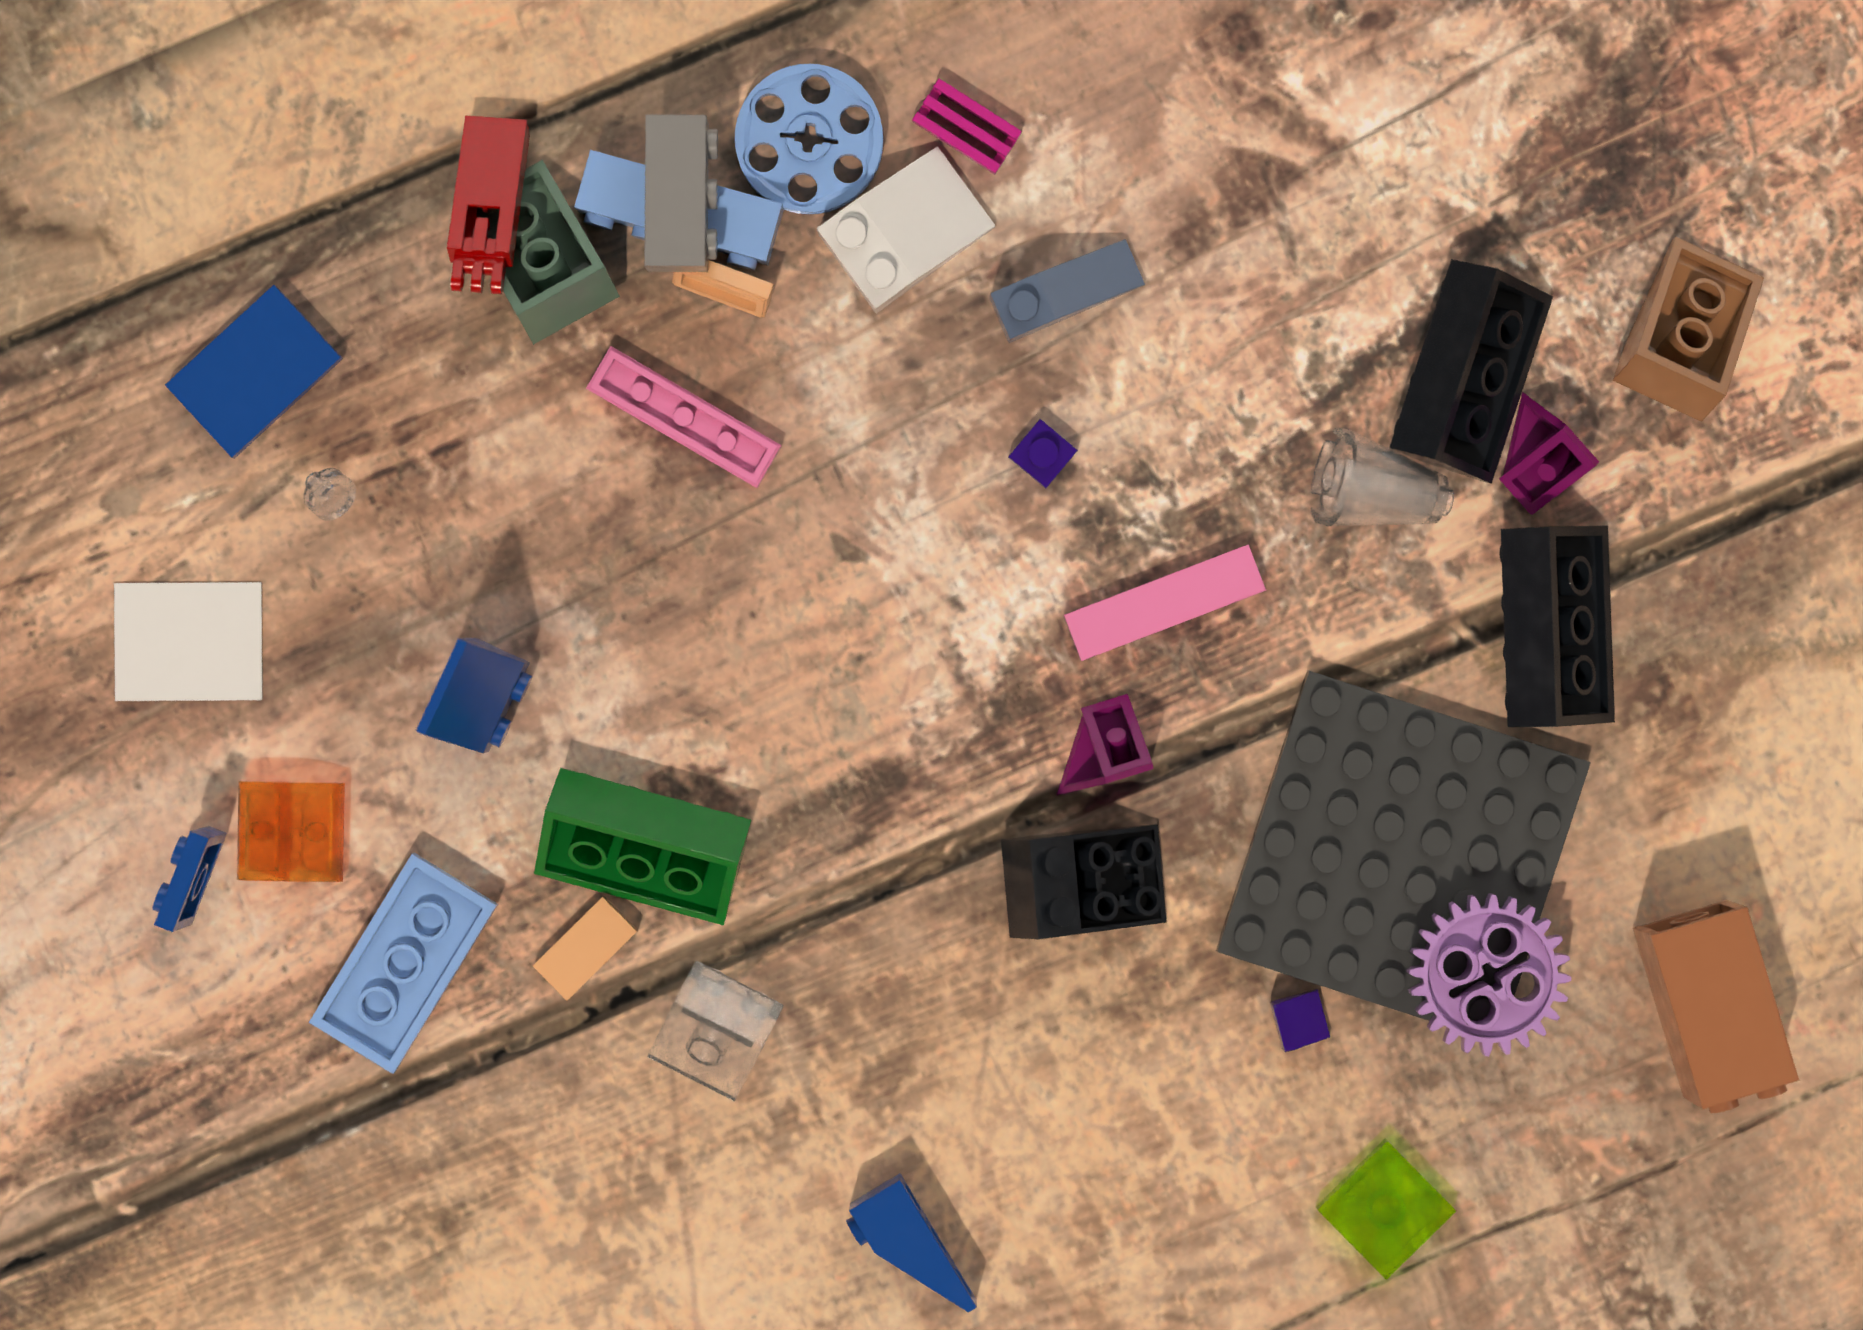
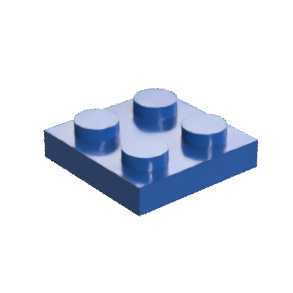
(194, 865)

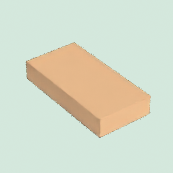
(728, 287)
(585, 948)

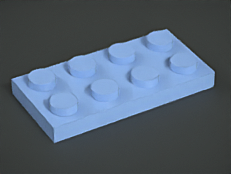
(403, 963)

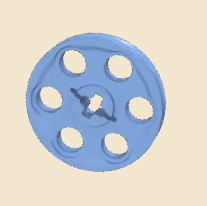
(797, 115)

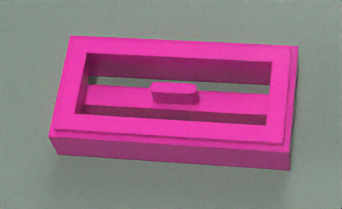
(932, 103)

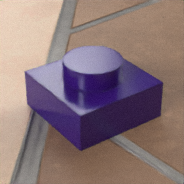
(1042, 453)

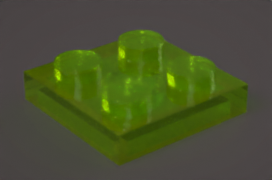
(1385, 1209)

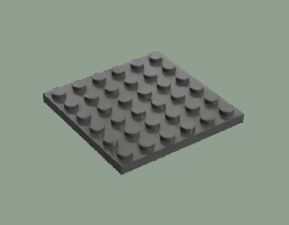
(1382, 825)

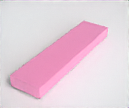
(683, 417)
(1164, 602)

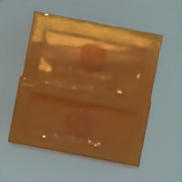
(290, 831)

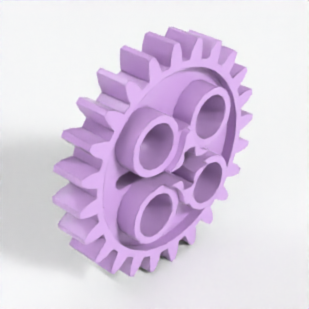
(1508, 1015)

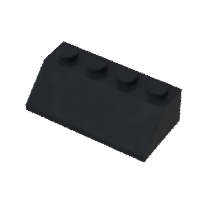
(1471, 370)
(1557, 626)

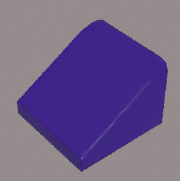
(1300, 1020)

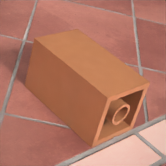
(1716, 1006)

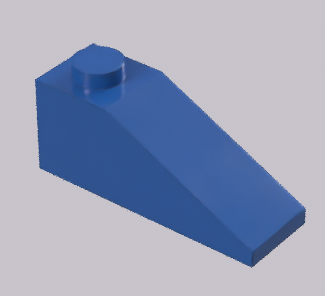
(904, 1237)

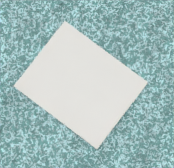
(188, 641)

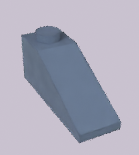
(1065, 290)

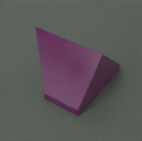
(1543, 456)
(1105, 746)

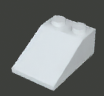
(905, 229)

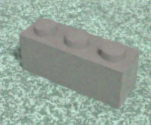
(679, 193)

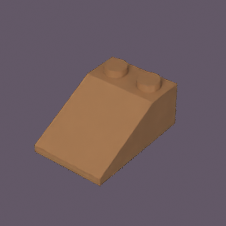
(1689, 330)

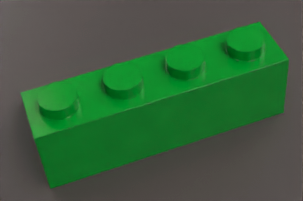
(641, 846)

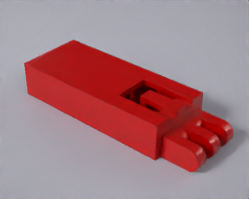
(487, 177)

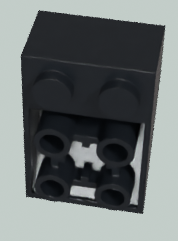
(1083, 881)

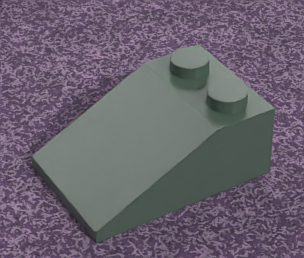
(554, 264)

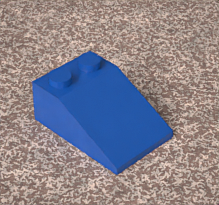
(475, 696)

